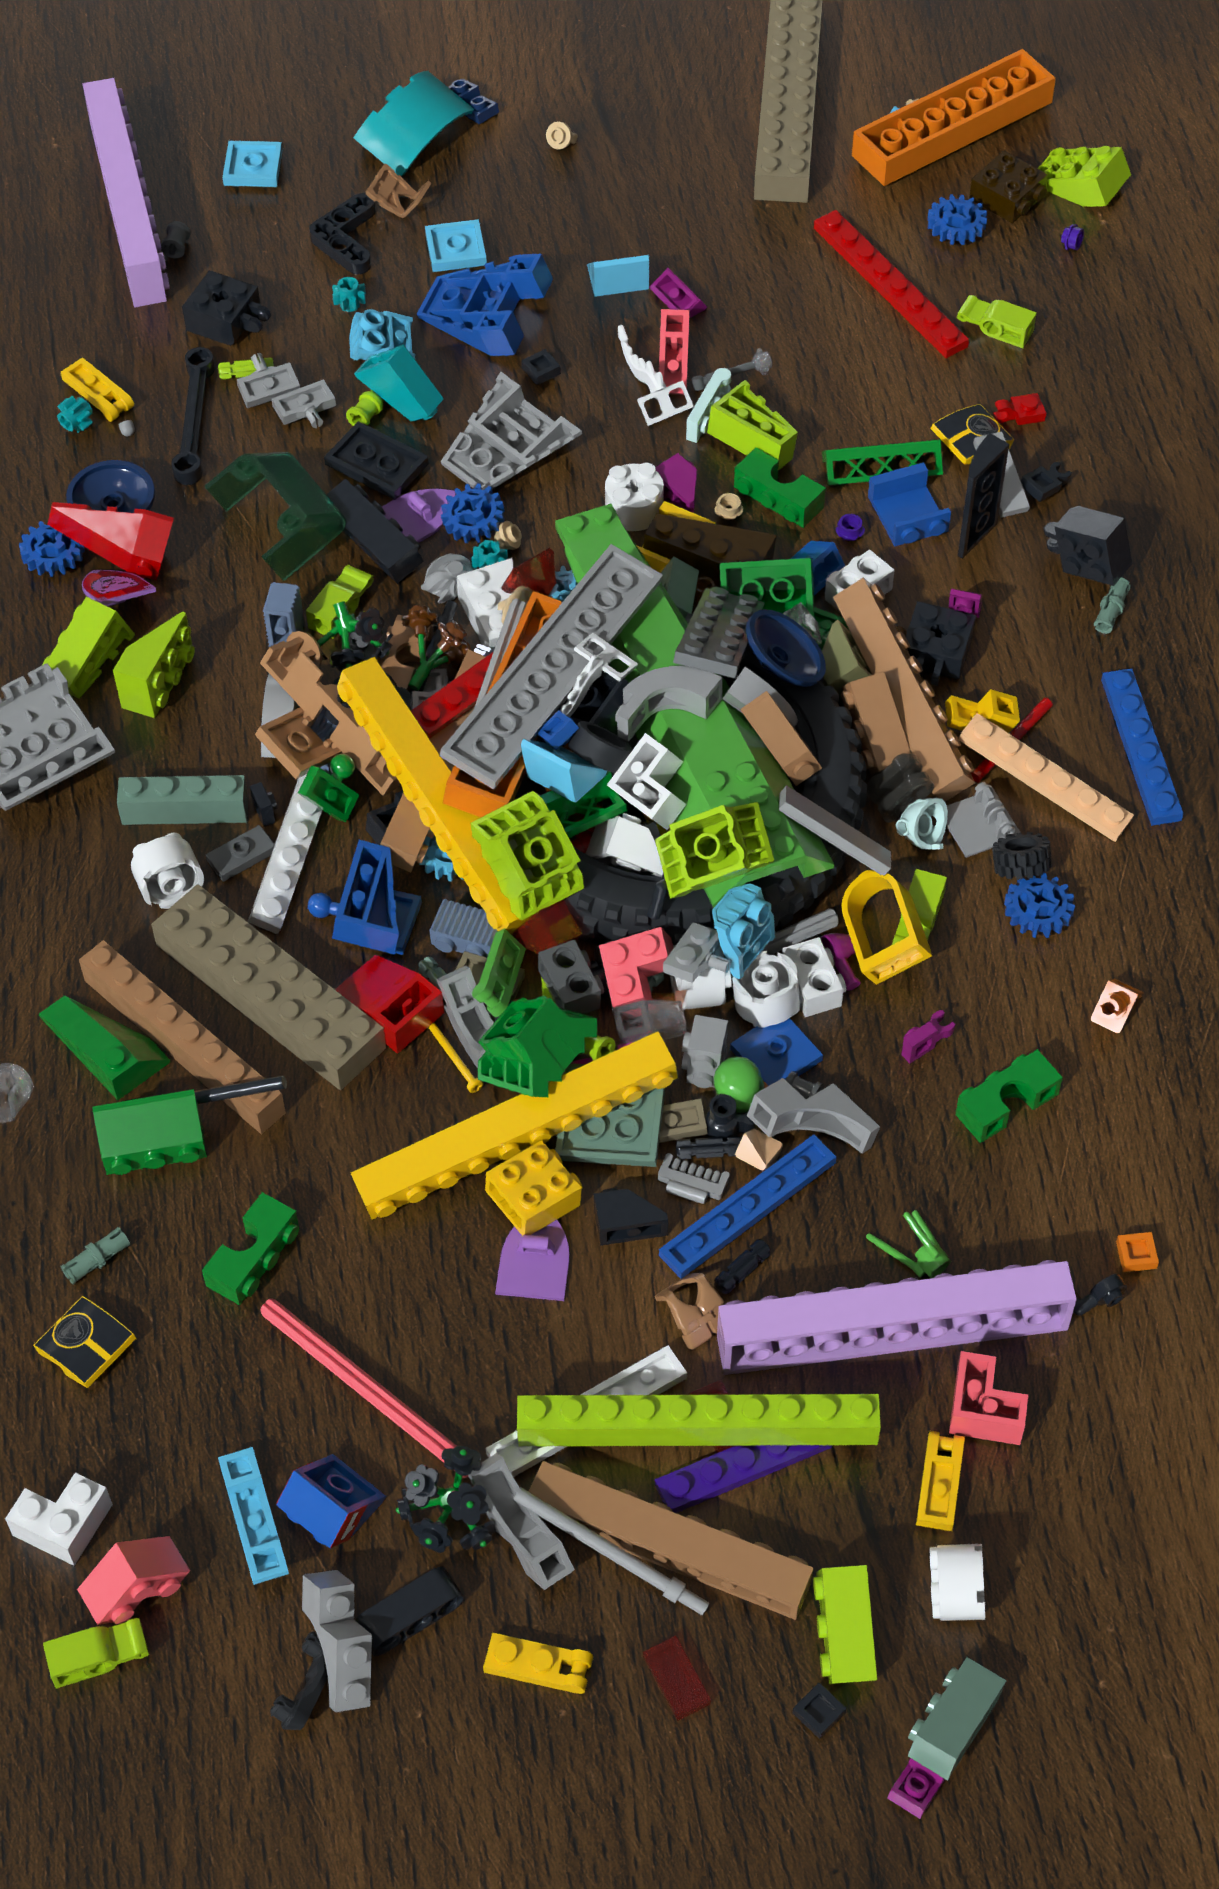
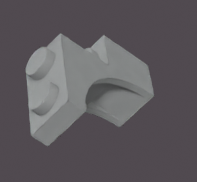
(829, 1111)
(535, 1545)
(344, 1642)

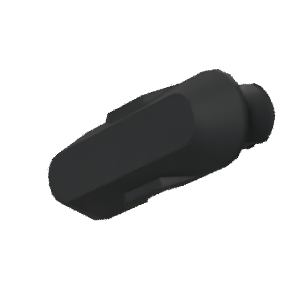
(296, 1713)

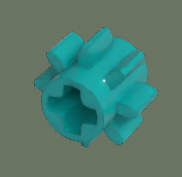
(349, 294)
(75, 414)
(488, 553)

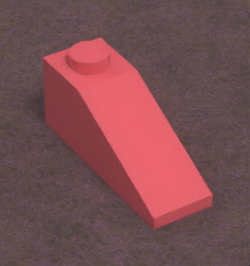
(674, 347)

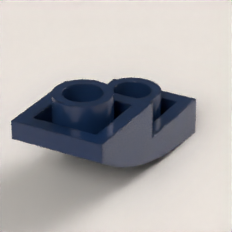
(469, 92)

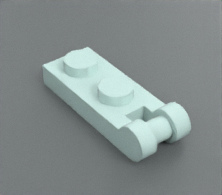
(699, 417)

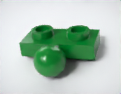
(328, 791)

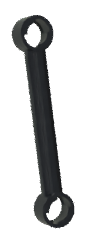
(193, 416)

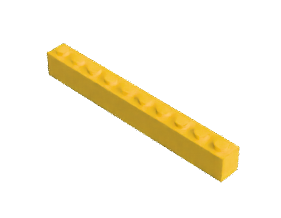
(424, 780)
(514, 1126)

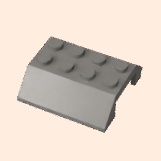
(43, 736)

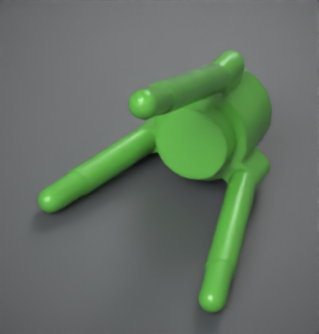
(930, 1256)

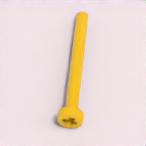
(474, 1084)

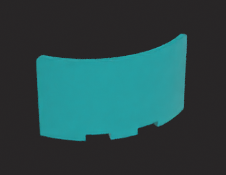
(410, 120)

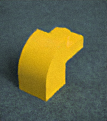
(994, 706)

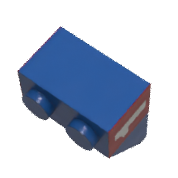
(329, 1500)

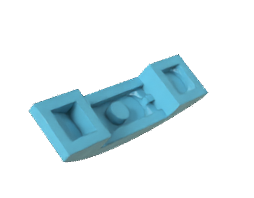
(253, 1516)

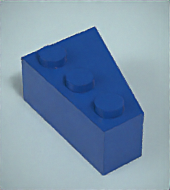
(368, 903)

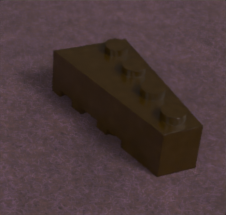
(706, 544)

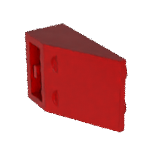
(395, 999)

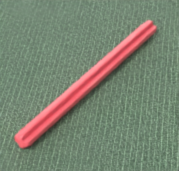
(356, 1378)

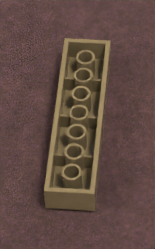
(269, 986)

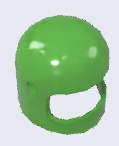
(740, 1080)

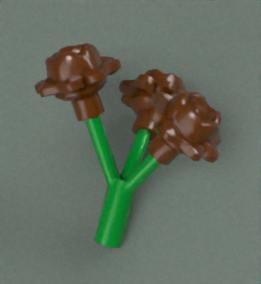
(452, 643)

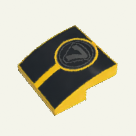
(961, 428)
(84, 1342)

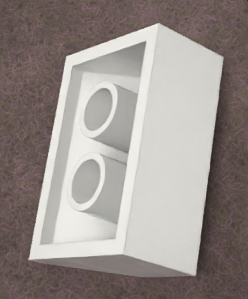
(625, 846)

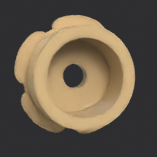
(728, 506)

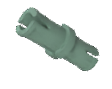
(1112, 606)
(95, 1255)

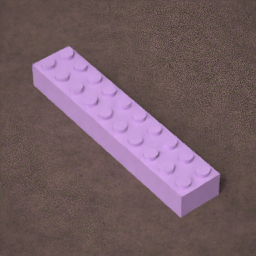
(126, 192)
(895, 1317)

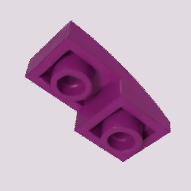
(965, 601)
(915, 1788)

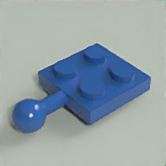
(407, 909)

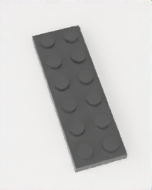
(717, 632)

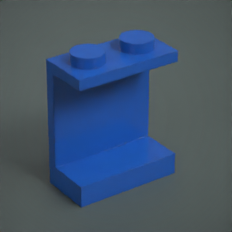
(907, 505)

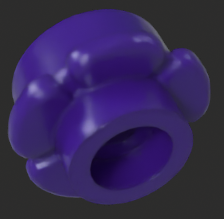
(1072, 237)
(850, 527)

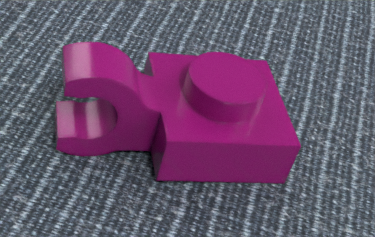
(923, 1039)

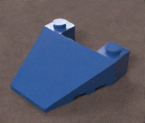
(481, 303)

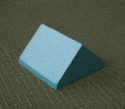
(619, 275)
(560, 769)

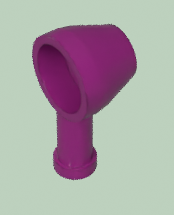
(841, 950)

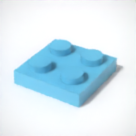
(252, 163)
(455, 245)

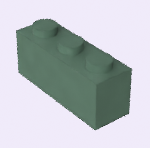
(955, 1717)

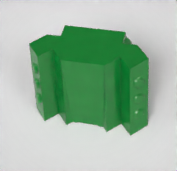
(533, 1045)

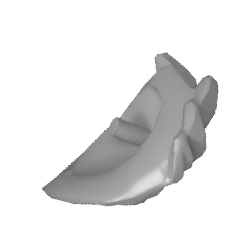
(442, 576)

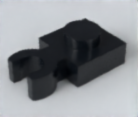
(1045, 483)

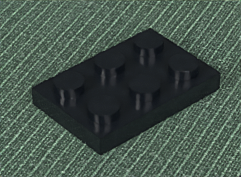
(376, 460)

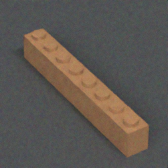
(921, 719)
(406, 830)
(178, 1033)
(678, 1541)

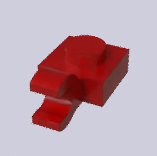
(1023, 409)

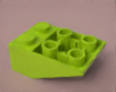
(1086, 174)
(154, 666)

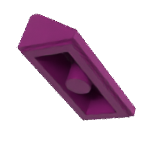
(676, 294)

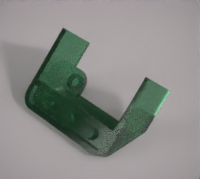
(308, 522)

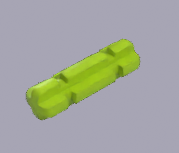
(239, 368)

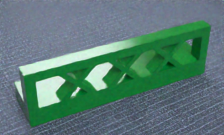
(874, 452)
(585, 805)

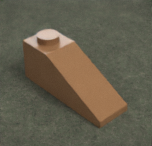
(781, 738)

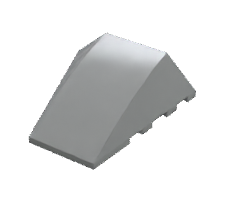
(505, 437)

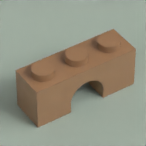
(404, 650)

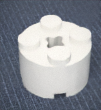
(635, 494)
(165, 870)
(768, 990)
(705, 991)
(957, 1582)

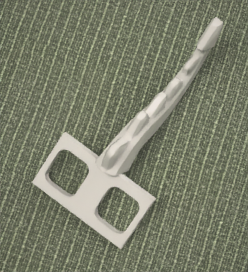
(645, 373)
(594, 669)

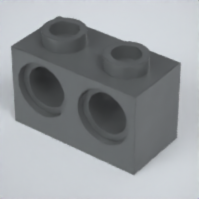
(564, 981)

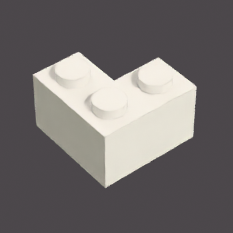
(643, 781)
(61, 1526)

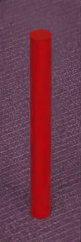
(1018, 732)

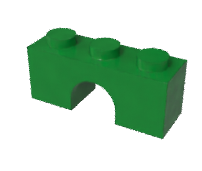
(794, 501)
(1027, 1078)
(238, 1272)

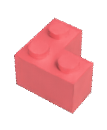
(631, 961)
(980, 1409)
(131, 1574)

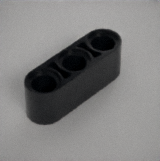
(411, 1610)

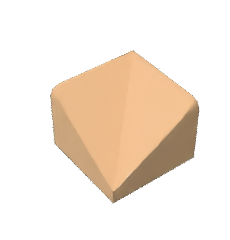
(758, 1149)

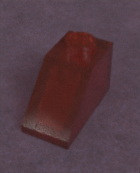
(548, 928)

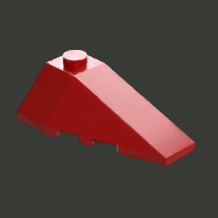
(125, 539)

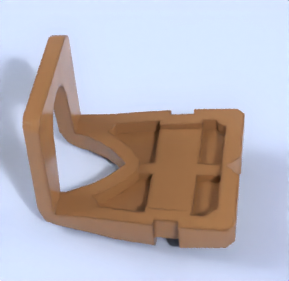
(387, 188)
(695, 1320)

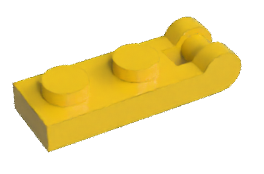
(97, 389)
(940, 1482)
(537, 1663)

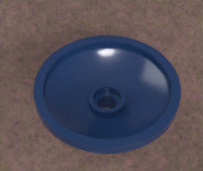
(112, 485)
(785, 648)

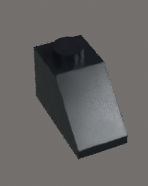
(627, 1217)

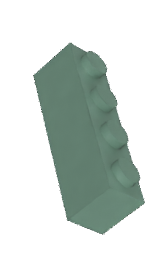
(182, 800)

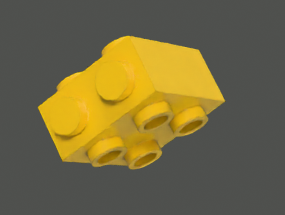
(533, 1188)

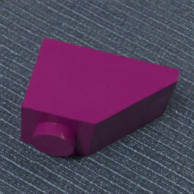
(679, 482)

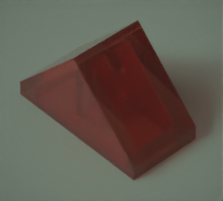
(535, 573)

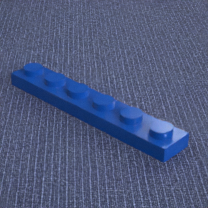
(1142, 747)
(747, 1206)

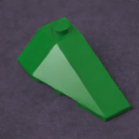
(106, 1047)

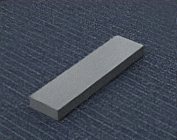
(834, 831)

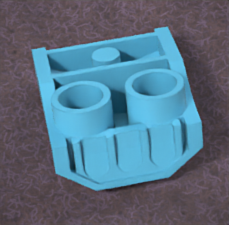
(378, 332)
(743, 926)

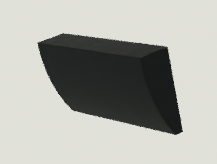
(983, 492)

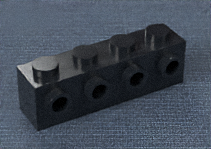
(374, 533)

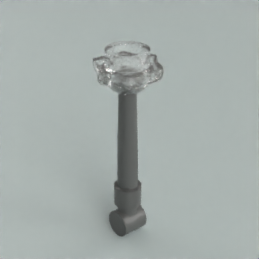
(761, 362)

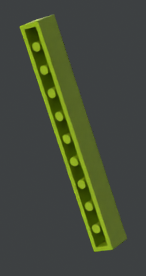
(698, 1420)

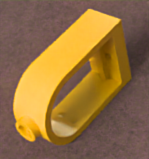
(897, 956)

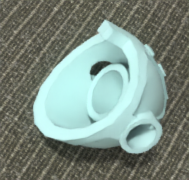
(917, 823)

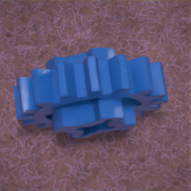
(957, 219)
(472, 513)
(50, 551)
(1042, 905)

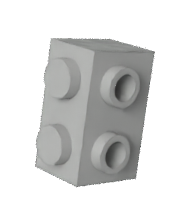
(704, 1050)

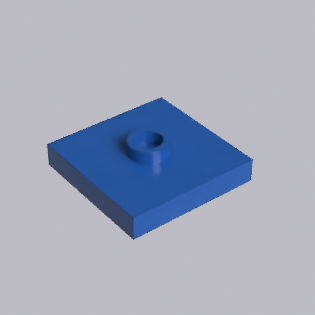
(777, 1050)

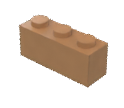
(875, 720)

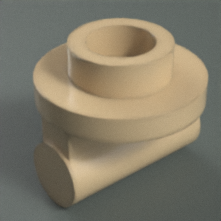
(560, 135)
(508, 536)

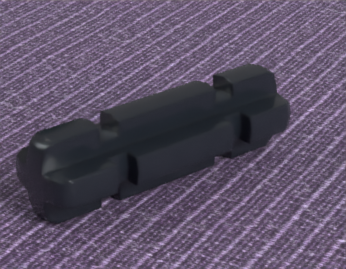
(707, 1147)
(742, 1266)

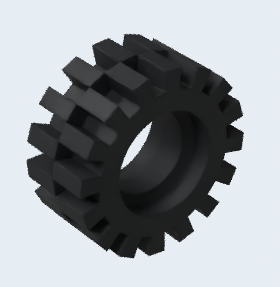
(1022, 855)

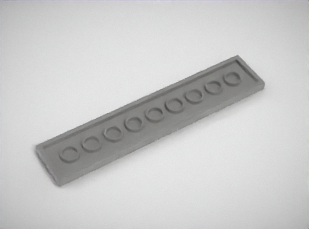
(549, 667)

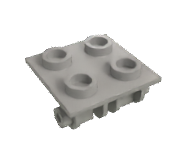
(979, 821)

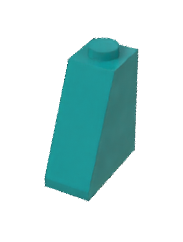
(401, 383)

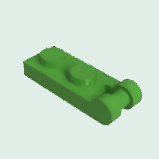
(499, 973)

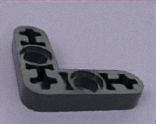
(358, 210)

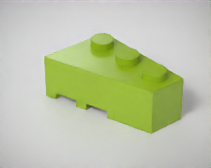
(747, 423)
(88, 644)
(845, 1624)

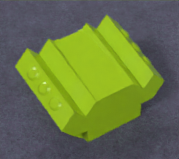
(713, 848)
(529, 854)

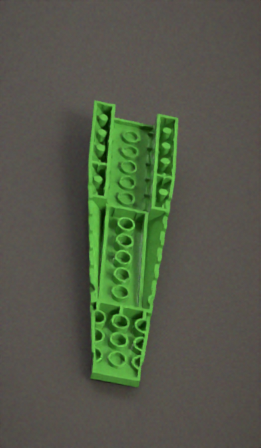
(720, 754)

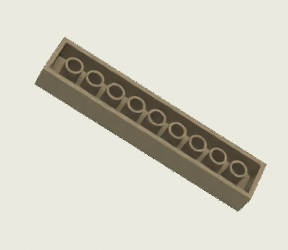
(788, 101)

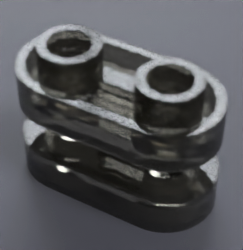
(899, 786)

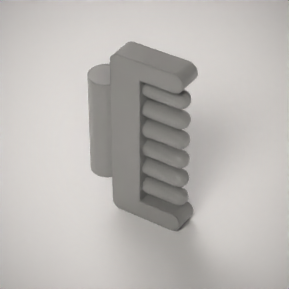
(691, 1186)

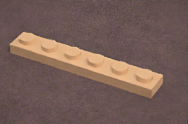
(1046, 777)

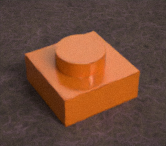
(1137, 1252)

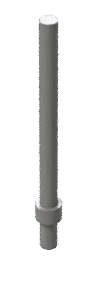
(672, 1588)

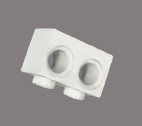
(866, 566)
(816, 975)

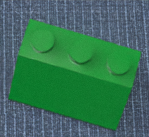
(775, 582)
(150, 1132)

